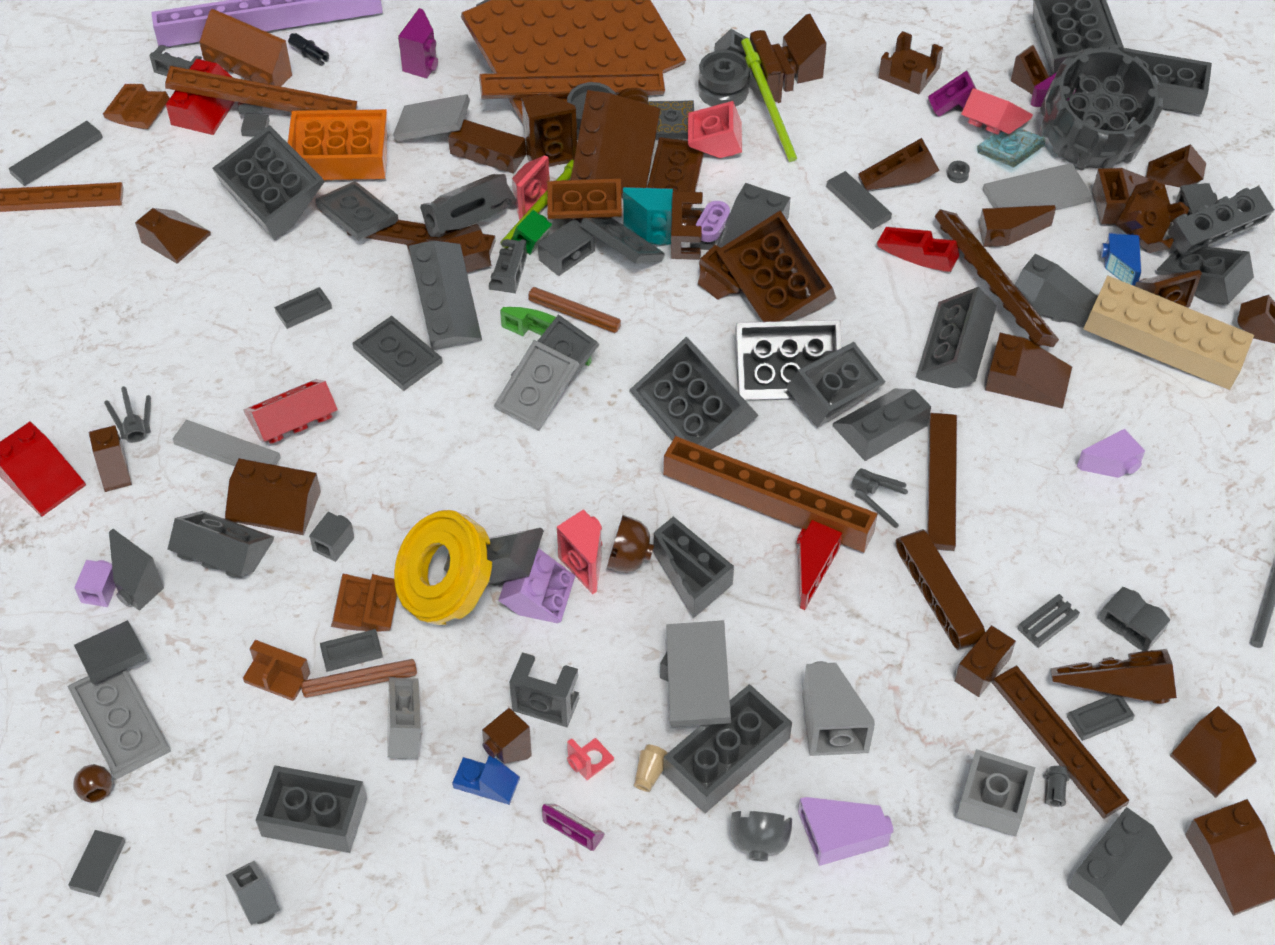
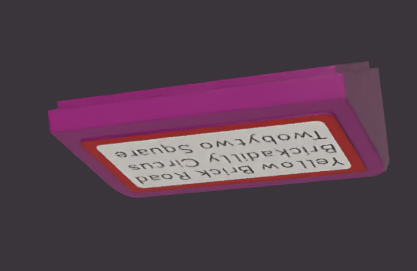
(572, 826)

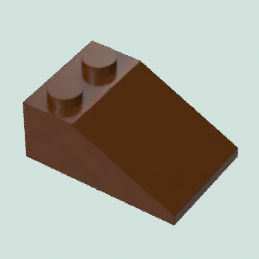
(1028, 372)
(1236, 855)

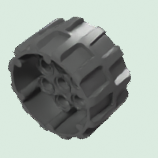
(1094, 120)

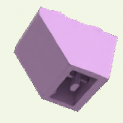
(542, 593)

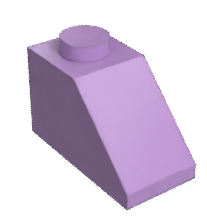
(1112, 456)

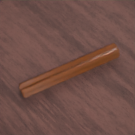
(574, 309)
(358, 678)

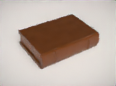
(769, 63)

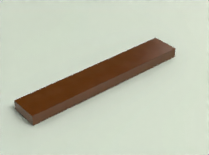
(408, 232)
(942, 480)
(1060, 742)

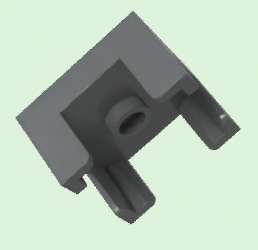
(541, 698)

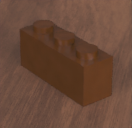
(488, 146)

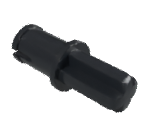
(308, 48)

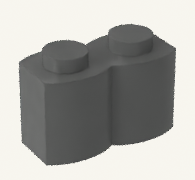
(1134, 618)

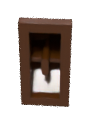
(1028, 70)

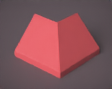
(530, 184)

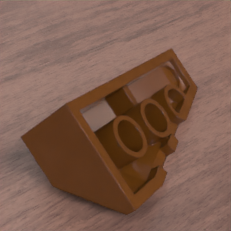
(1141, 677)

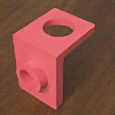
(581, 762)

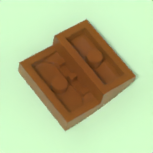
(136, 106)
(365, 603)

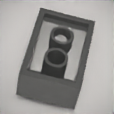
(752, 208)
(1223, 271)
(834, 383)

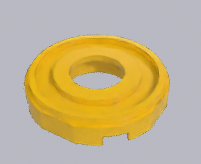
(467, 572)

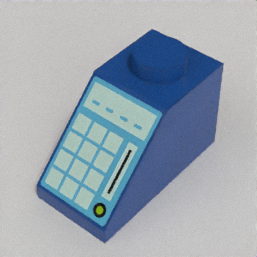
(1122, 257)

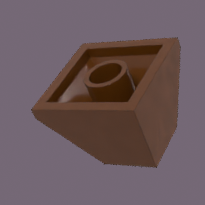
(170, 233)
(1173, 287)
(1215, 752)

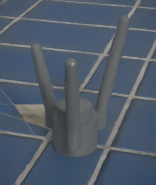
(133, 427)
(868, 482)

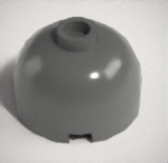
(760, 833)

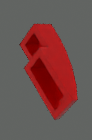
(919, 248)

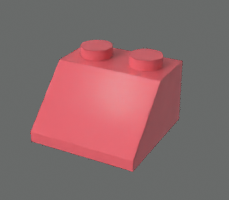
(994, 113)
(716, 130)
(581, 548)

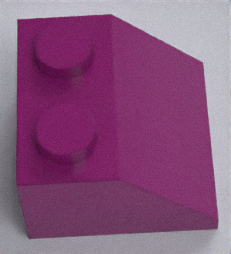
(418, 46)

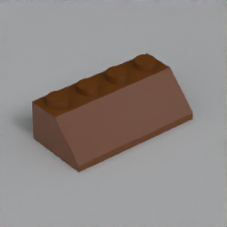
(245, 49)

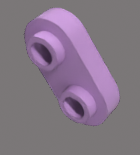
(710, 222)

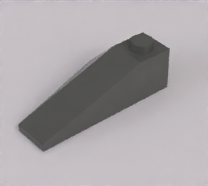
(1055, 291)

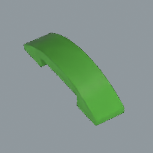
(523, 319)

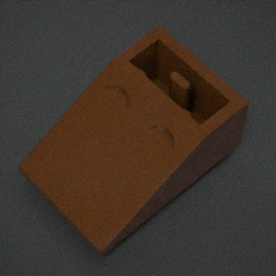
(1113, 189)

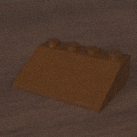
(615, 140)
(777, 271)

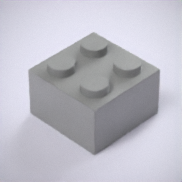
(996, 792)

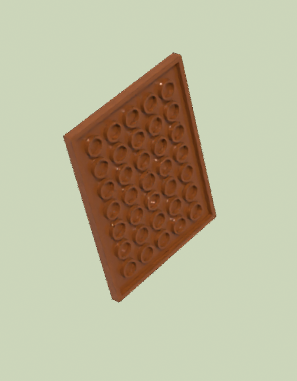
(571, 37)

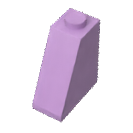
(843, 828)

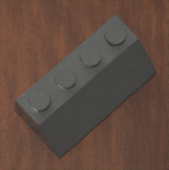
(445, 294)
(957, 339)

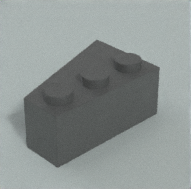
(692, 565)

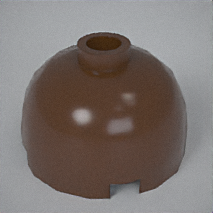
(630, 546)

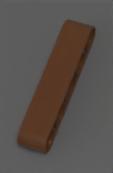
(940, 589)

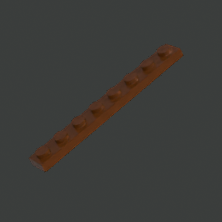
(998, 281)

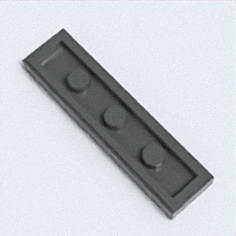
(55, 153)

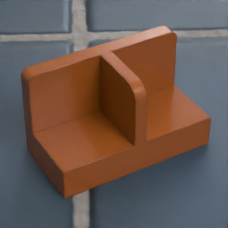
(276, 670)

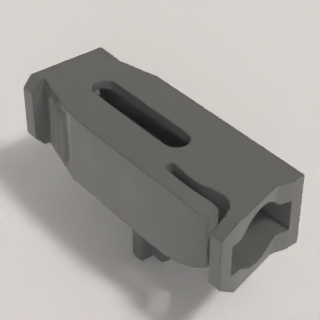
(467, 205)

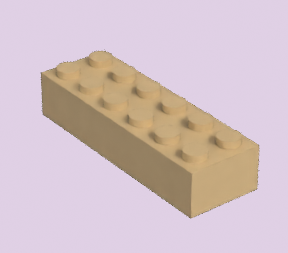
(1169, 332)

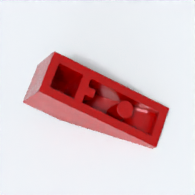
(816, 553)

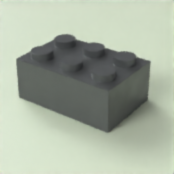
(311, 808)

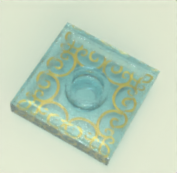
(1012, 147)

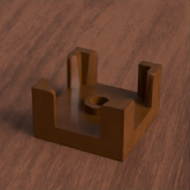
(908, 67)
(1150, 217)
(684, 225)

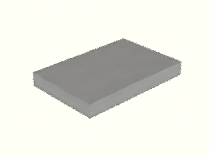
(431, 117)
(536, 385)

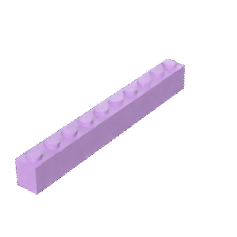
(187, 23)

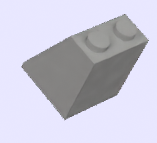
(834, 712)

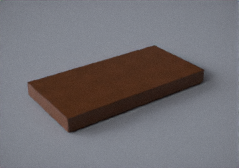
(676, 167)

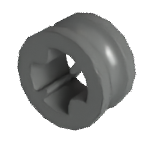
(959, 166)

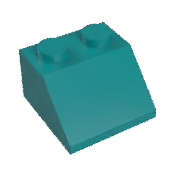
(649, 213)

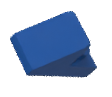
(486, 780)

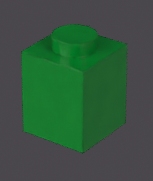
(533, 230)

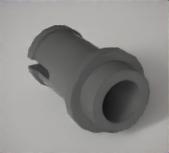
(1057, 782)

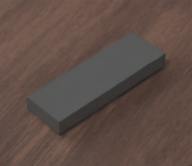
(859, 200)

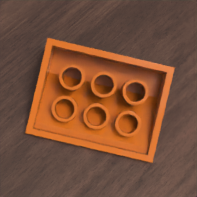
(341, 142)

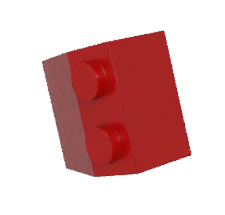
(37, 469)

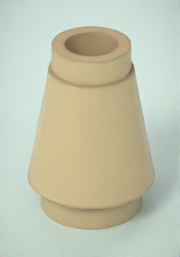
(649, 767)

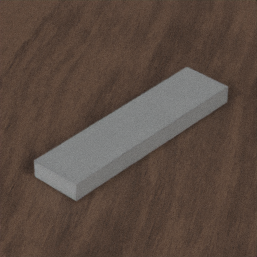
(221, 445)

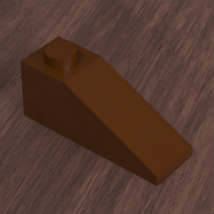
(901, 168)
(1011, 224)

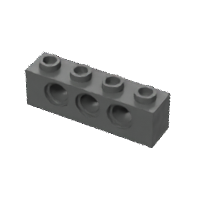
(1254, 209)

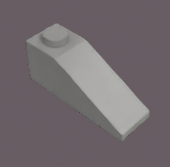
(403, 718)

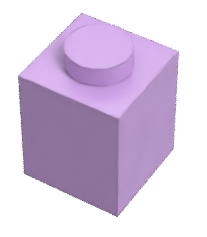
(96, 583)

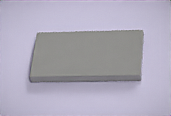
(1050, 186)
(698, 674)
(119, 722)

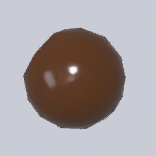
(92, 783)

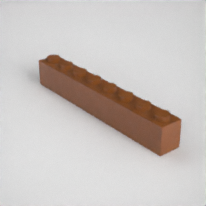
(767, 492)

